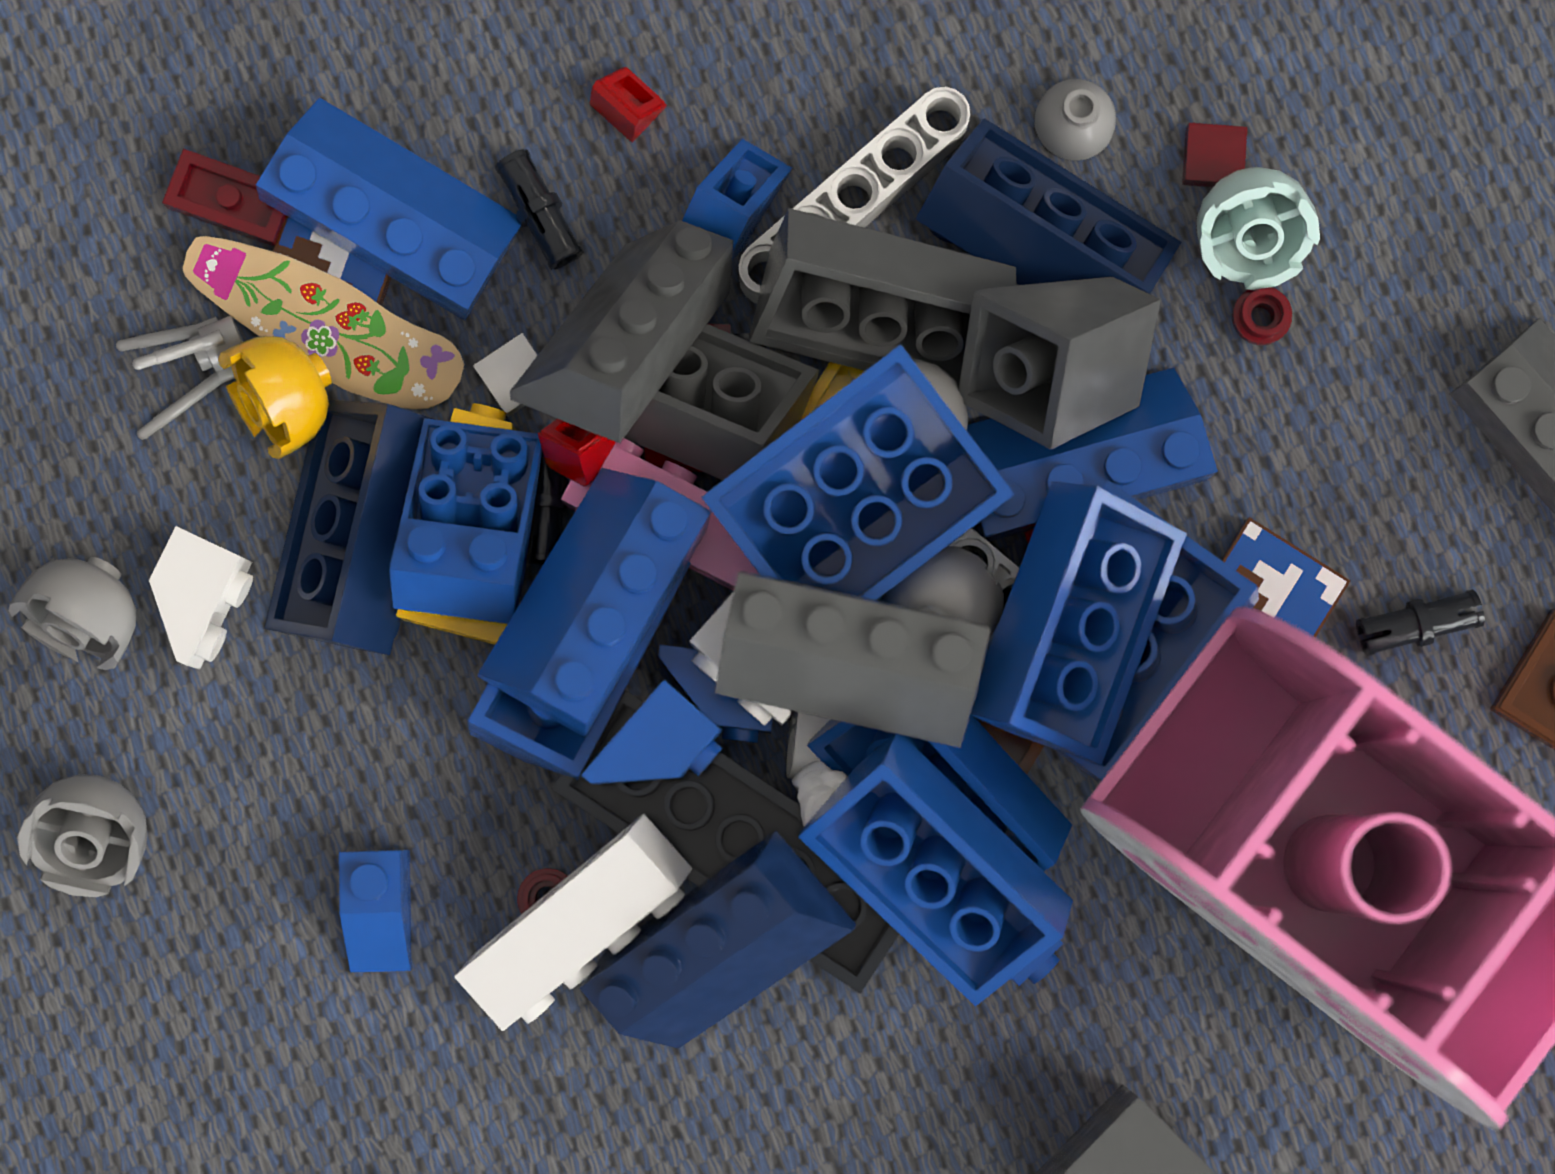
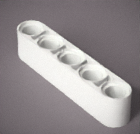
(871, 173)

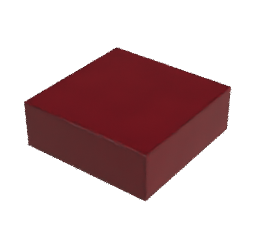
(1212, 153)

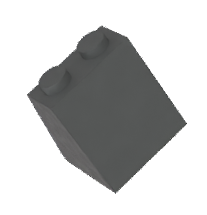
(1058, 355)
(1125, 1139)

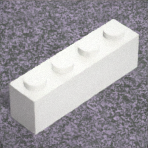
(574, 923)

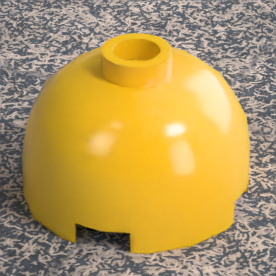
(278, 390)

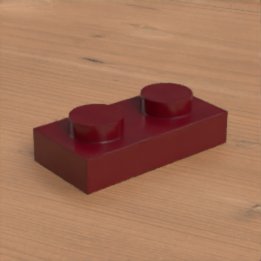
(222, 197)

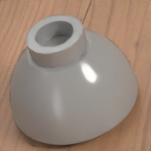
(1075, 119)

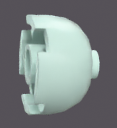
(1256, 228)

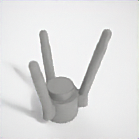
(205, 341)

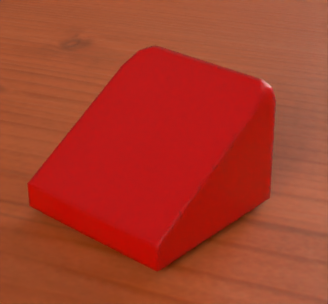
(574, 451)

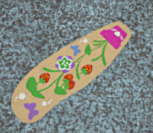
(354, 336)

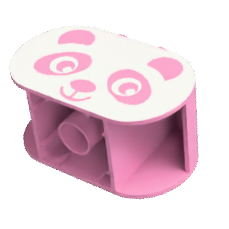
(1350, 856)

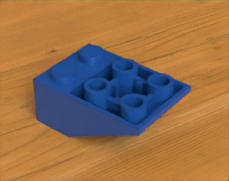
(466, 522)

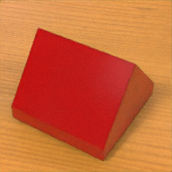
(626, 102)

